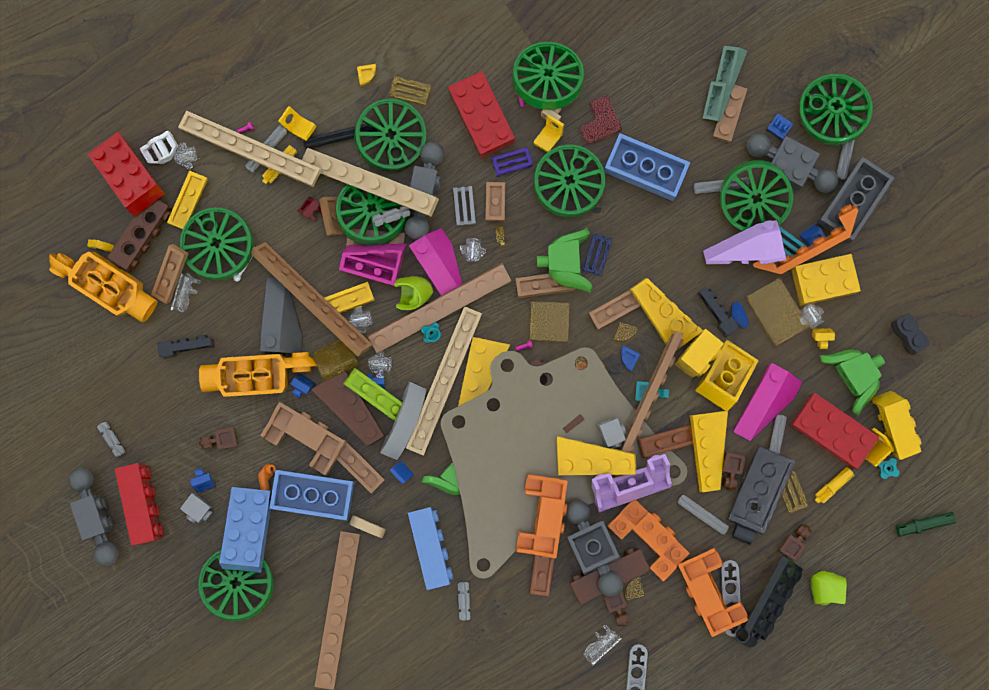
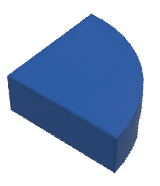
(739, 315)
(629, 358)

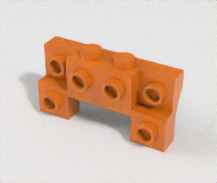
(548, 517)
(655, 535)
(707, 595)

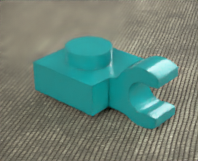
(641, 387)

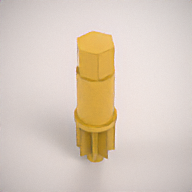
(270, 175)
(833, 486)

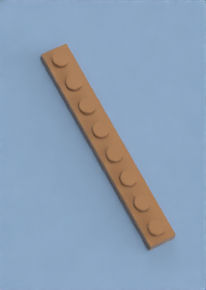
(311, 299)
(439, 308)
(651, 394)
(337, 610)

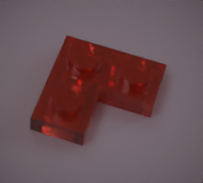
(605, 123)

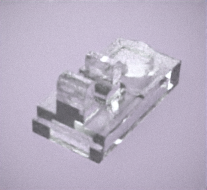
(184, 287)
(602, 646)

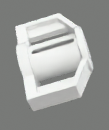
(160, 148)

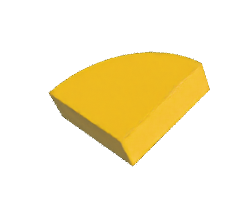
(366, 74)
(100, 245)

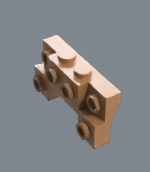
(301, 428)

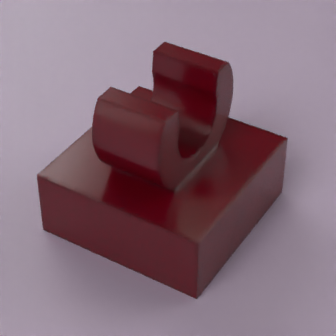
(309, 207)

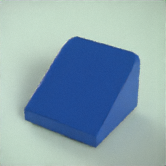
(811, 234)
(401, 472)

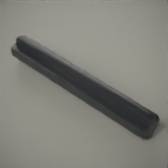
(335, 136)

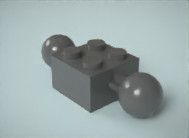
(794, 160)
(427, 181)
(92, 517)
(594, 548)

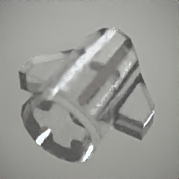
(186, 155)
(472, 250)
(812, 315)
(361, 319)
(379, 364)

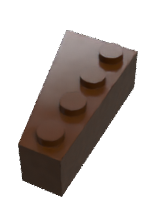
(349, 408)

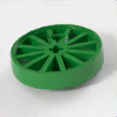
(547, 76)
(827, 109)
(383, 131)
(575, 174)
(748, 202)
(362, 210)
(217, 234)
(227, 588)

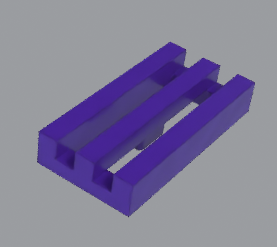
(507, 163)

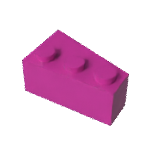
(374, 262)

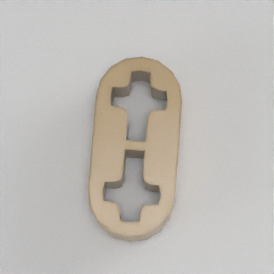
(367, 526)

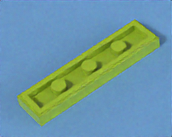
(373, 393)

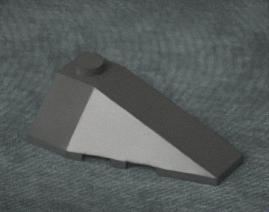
(280, 323)

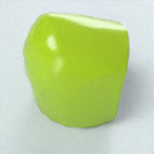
(414, 292)
(828, 588)

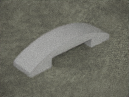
(405, 421)

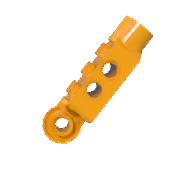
(105, 284)
(252, 374)

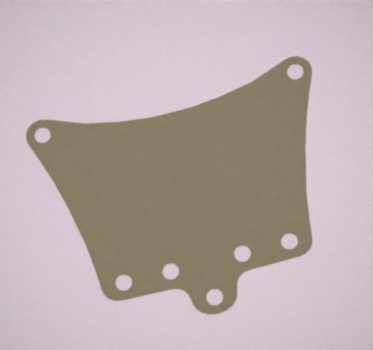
(521, 438)

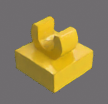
(822, 337)

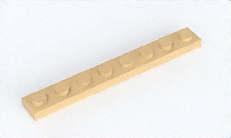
(249, 148)
(372, 182)
(444, 380)

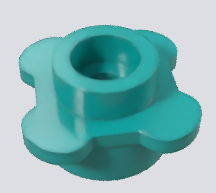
(434, 336)
(893, 468)

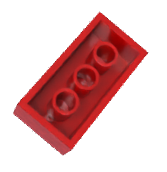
(481, 115)
(126, 174)
(834, 431)
(139, 504)

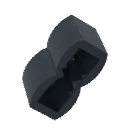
(908, 330)

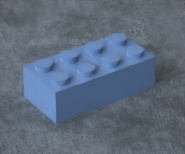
(646, 167)
(312, 495)
(246, 530)
(429, 548)

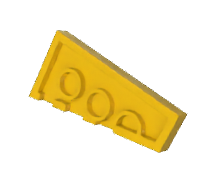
(664, 313)
(478, 373)
(709, 445)
(592, 459)

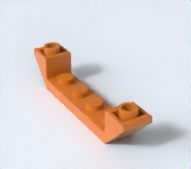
(847, 216)

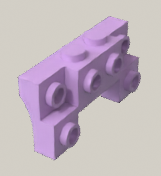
(620, 490)

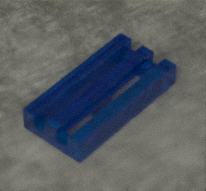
(602, 239)

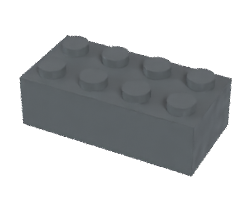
(862, 187)

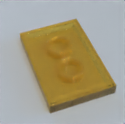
(777, 311)

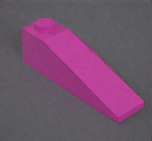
(438, 260)
(769, 398)

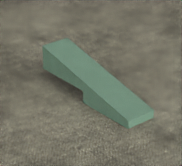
(720, 91)

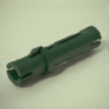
(918, 526)

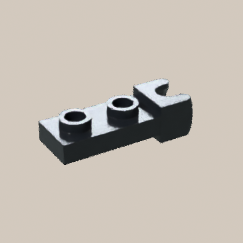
(726, 324)
(169, 348)

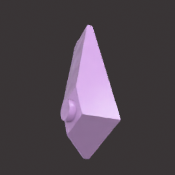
(756, 243)

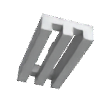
(463, 190)

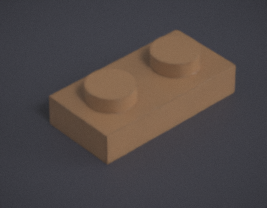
(495, 201)
(328, 209)

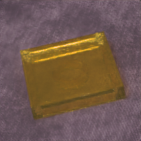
(549, 321)
(334, 359)

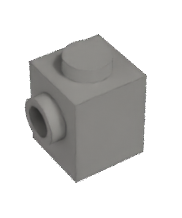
(612, 432)
(197, 509)

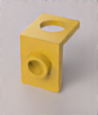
(298, 126)
(549, 135)
(880, 450)

